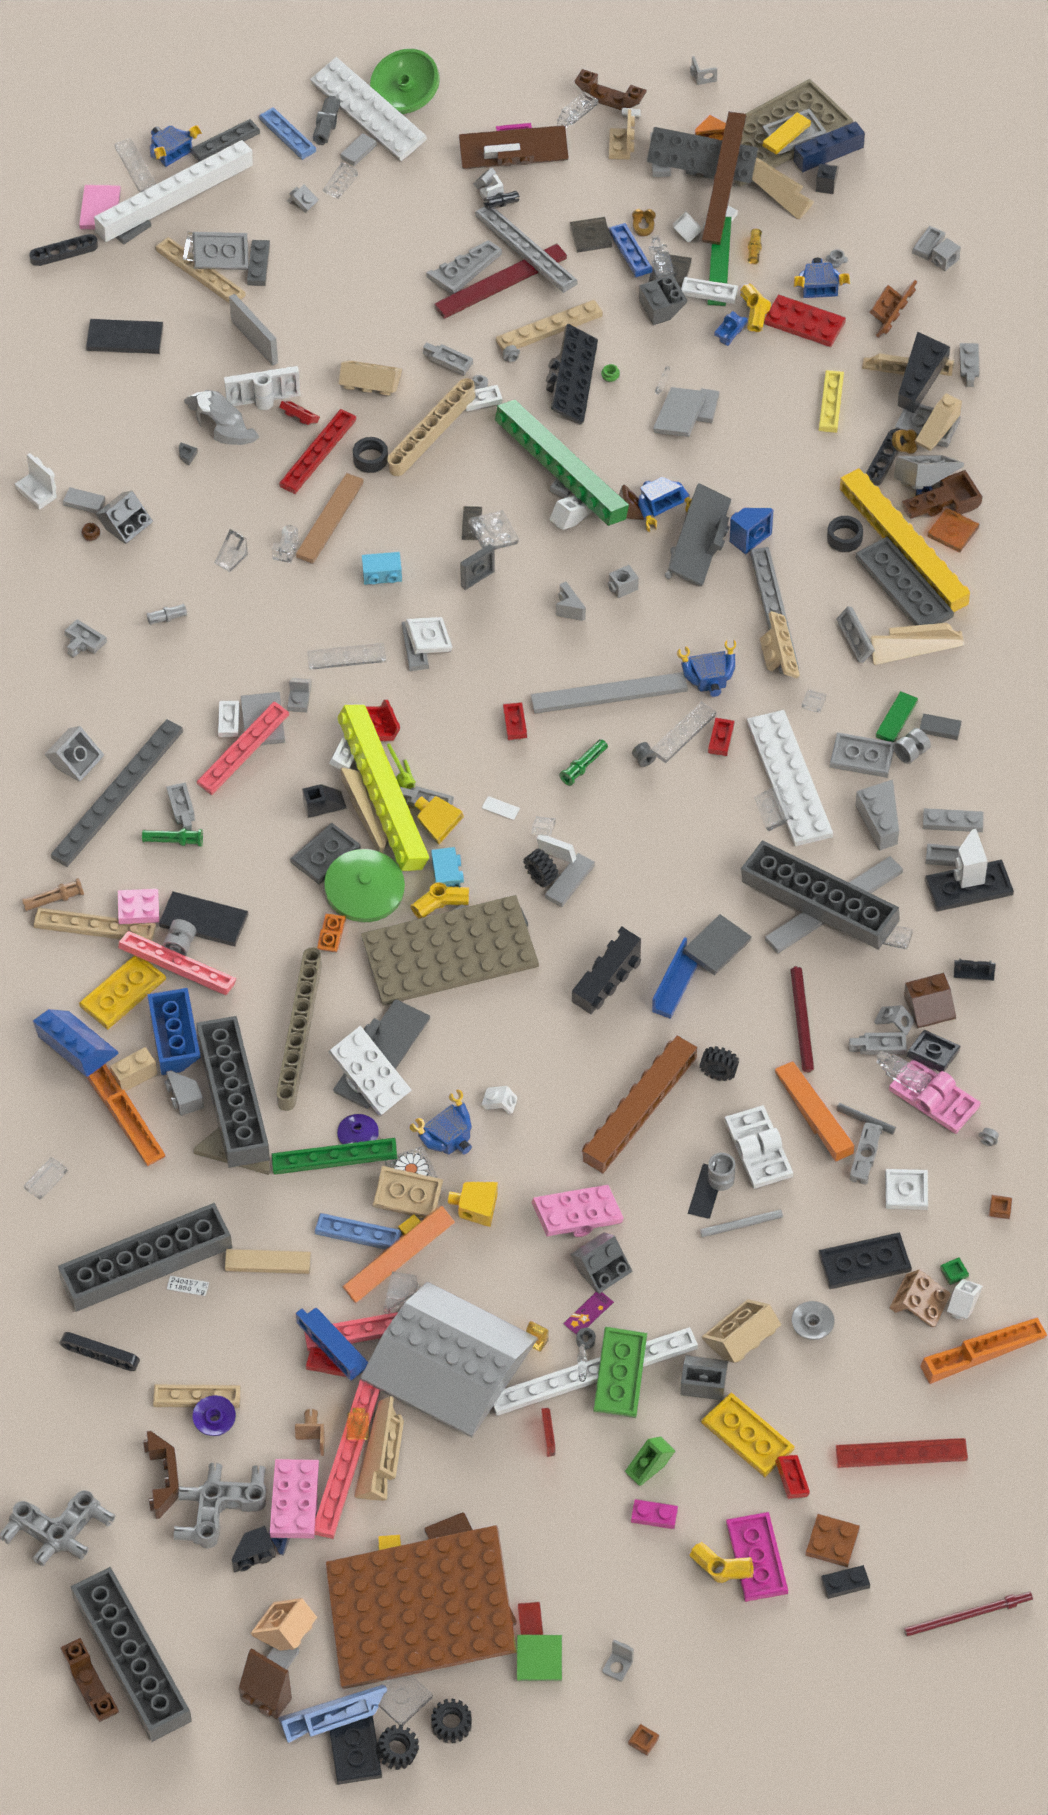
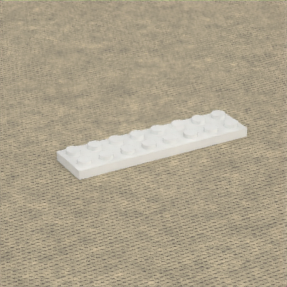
(369, 109)
(788, 769)

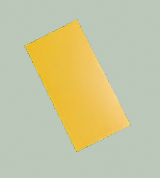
(122, 991)
(747, 1434)

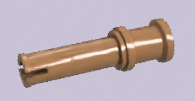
(62, 892)

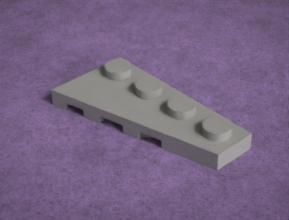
(464, 267)

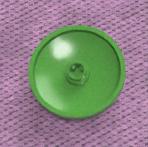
(406, 79)
(364, 885)

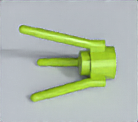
(404, 779)

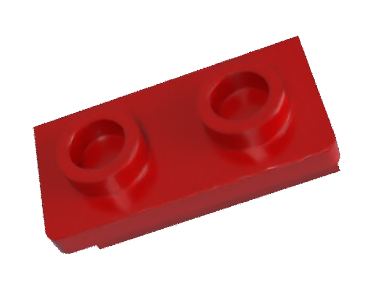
(384, 721)

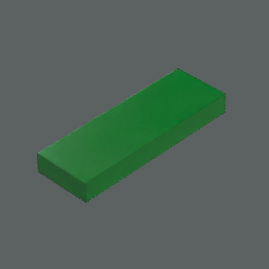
(896, 717)

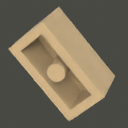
(134, 1069)

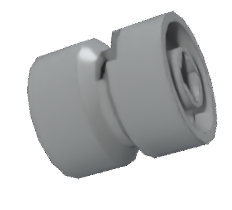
(912, 745)
(180, 936)
(721, 1171)

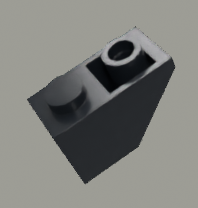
(322, 800)
(253, 1549)

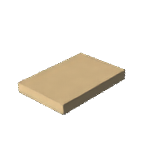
(407, 1192)

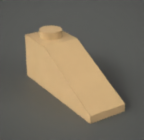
(939, 421)

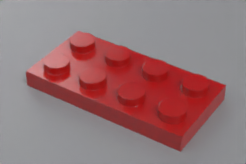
(804, 320)

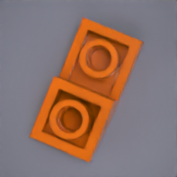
(331, 932)

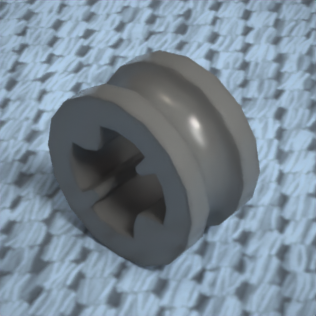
(591, 1334)

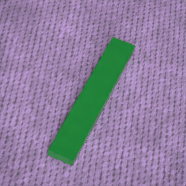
(720, 260)
(334, 1156)

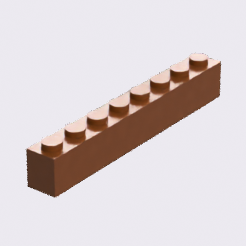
(639, 1104)

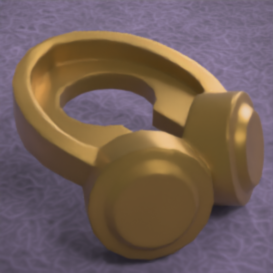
(649, 215)
(910, 436)

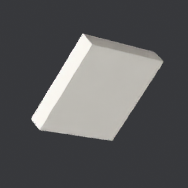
(428, 635)
(906, 1189)

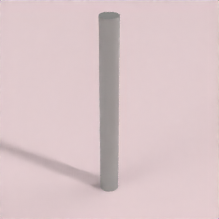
(741, 1223)

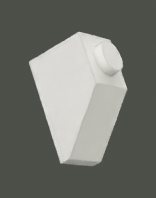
(964, 1299)

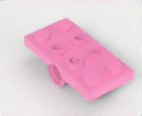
(939, 1099)
(577, 1211)
(294, 1498)

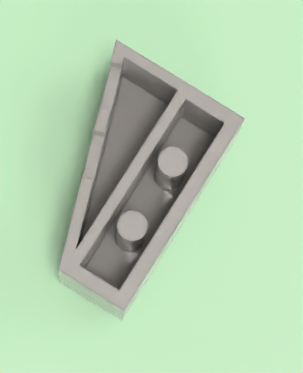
(879, 813)

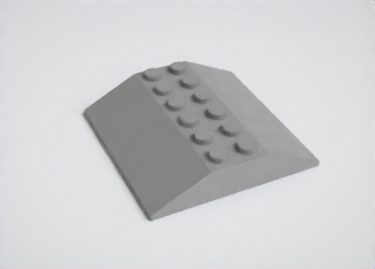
(447, 1358)

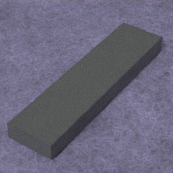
(225, 139)

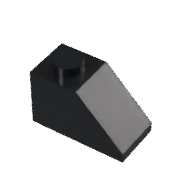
(826, 178)

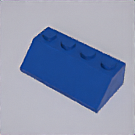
(174, 1030)
(73, 1040)

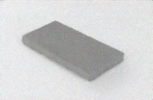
(253, 329)

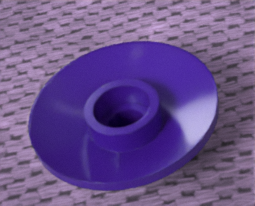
(347, 1133)
(214, 1407)

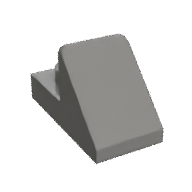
(570, 604)
(299, 694)

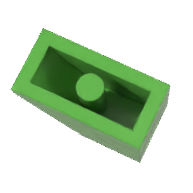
(650, 1460)

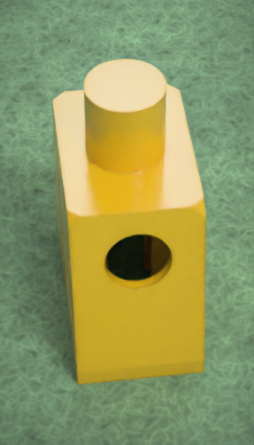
(438, 817)
(476, 1201)

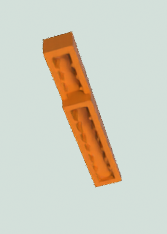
(815, 1111)
(126, 1115)
(398, 1253)
(981, 1349)

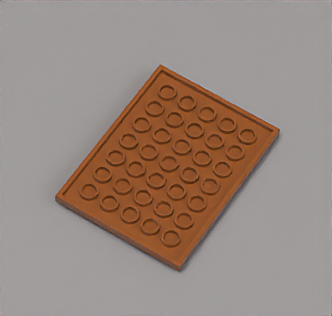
(420, 1607)

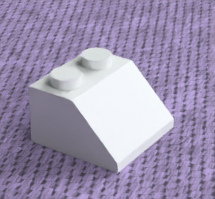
(971, 862)

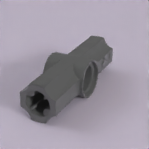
(326, 120)

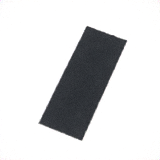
(703, 1197)

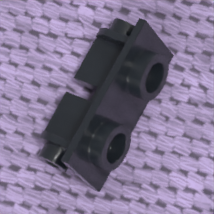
(974, 970)

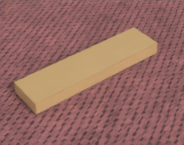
(268, 1261)
(190, 1395)

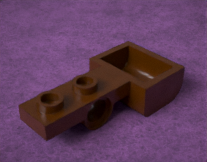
(954, 490)

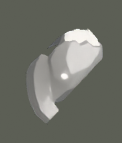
(229, 420)

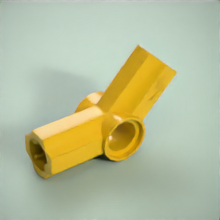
(758, 307)
(430, 901)
(732, 1568)

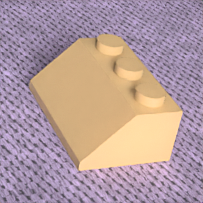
(369, 377)
(742, 1330)

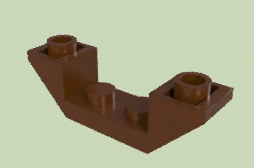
(588, 83)
(163, 1497)
(87, 1680)

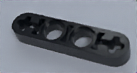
(64, 253)
(881, 456)
(99, 1351)

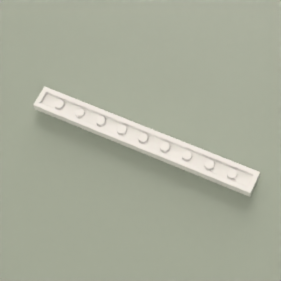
(568, 1379)

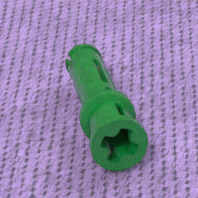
(579, 766)
(182, 837)

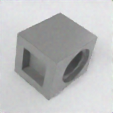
(946, 254)
(623, 581)

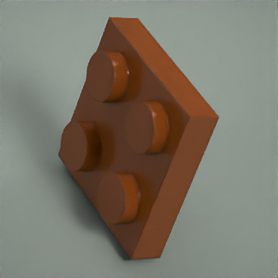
(832, 1540)

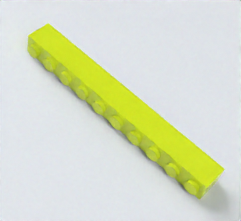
(383, 788)

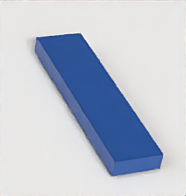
(630, 250)

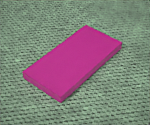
(755, 1538)

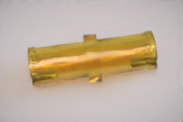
(754, 246)

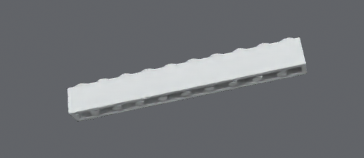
(173, 191)

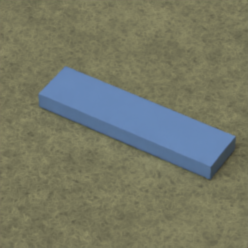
(287, 133)
(356, 1231)

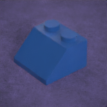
(750, 527)

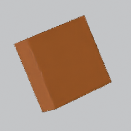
(1000, 1206)
(643, 1739)

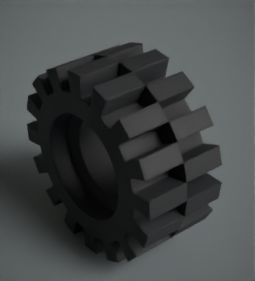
(541, 867)
(719, 1063)
(451, 1708)
(403, 1736)

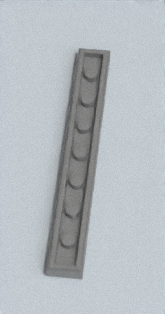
(527, 248)
(768, 586)
(609, 692)
(805, 924)

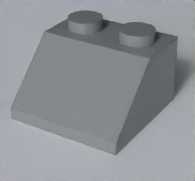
(74, 753)

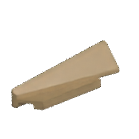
(781, 188)
(897, 364)
(914, 641)
(364, 807)
(381, 1453)

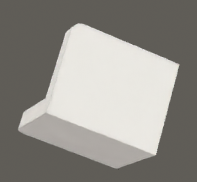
(492, 190)
(687, 227)

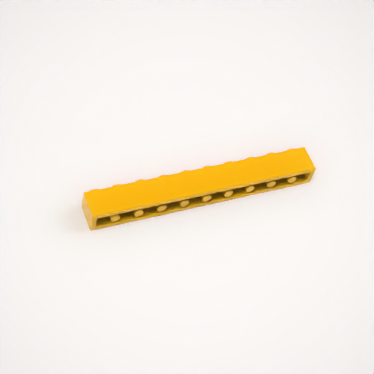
(891, 524)

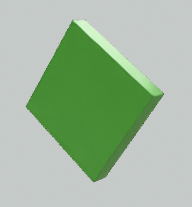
(539, 1657)

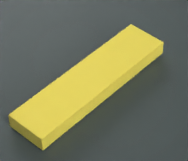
(831, 401)

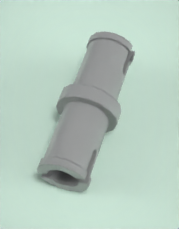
(166, 614)

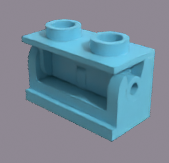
(382, 568)
(446, 865)

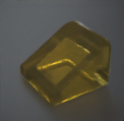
(540, 1332)

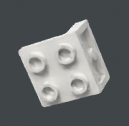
(38, 484)

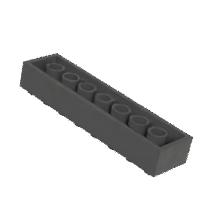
(820, 894)
(232, 1091)
(145, 1257)
(131, 1654)

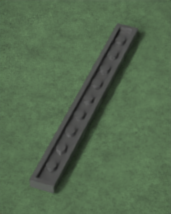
(116, 793)

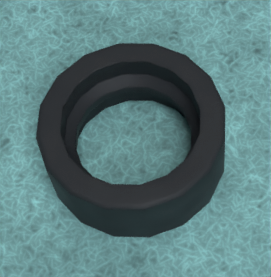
(370, 443)
(845, 545)

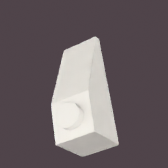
(569, 512)

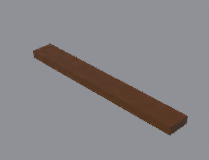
(724, 178)

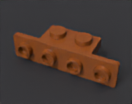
(888, 305)

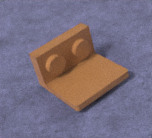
(921, 1297)

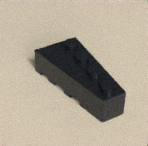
(922, 370)
(608, 971)

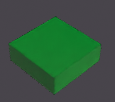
(954, 1271)

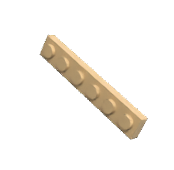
(550, 326)

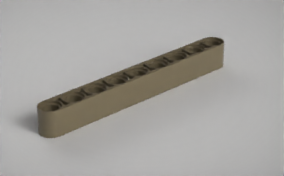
(299, 1036)

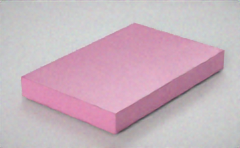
(97, 200)

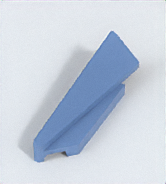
(332, 1713)

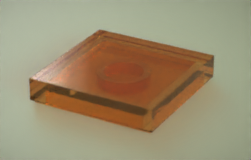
(953, 530)

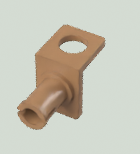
(311, 1429)

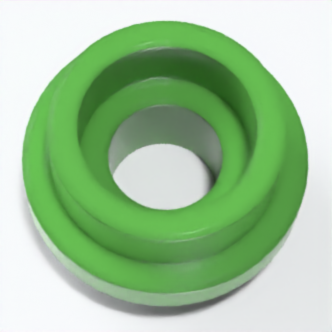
(610, 372)

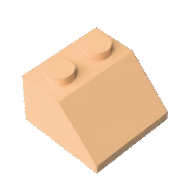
(285, 1624)

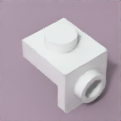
(500, 1098)

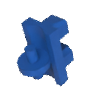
(730, 327)

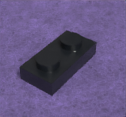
(845, 1581)

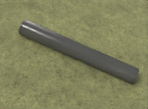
(865, 1118)

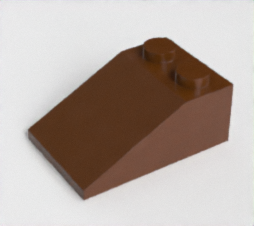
(265, 1685)

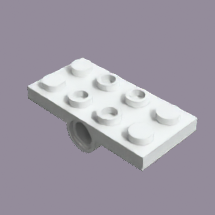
(263, 387)
(369, 1071)
(759, 1146)

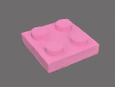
(138, 906)

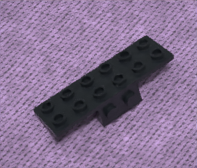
(572, 374)

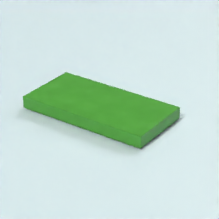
(620, 1372)

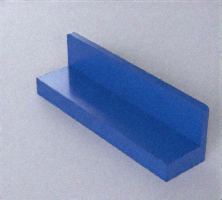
(674, 983)
(331, 1342)

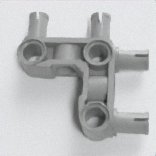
(229, 1495)
(67, 1525)

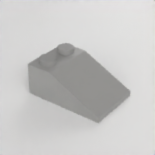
(924, 469)

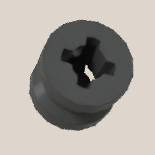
(644, 754)

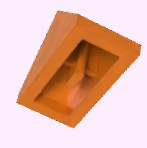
(711, 128)

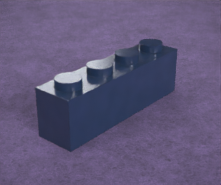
(829, 146)

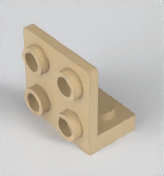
(620, 140)

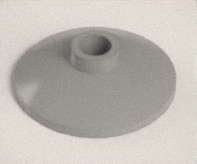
(813, 1312)

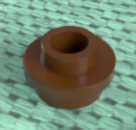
(90, 531)

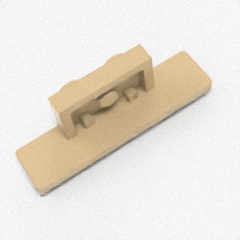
(778, 646)

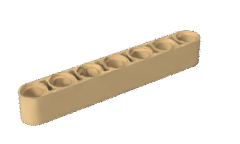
(431, 427)

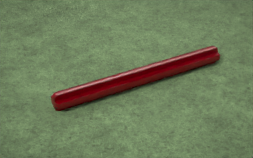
(802, 1019)

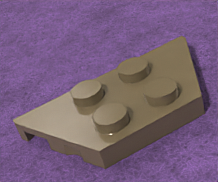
(213, 1148)

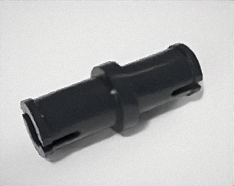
(501, 199)

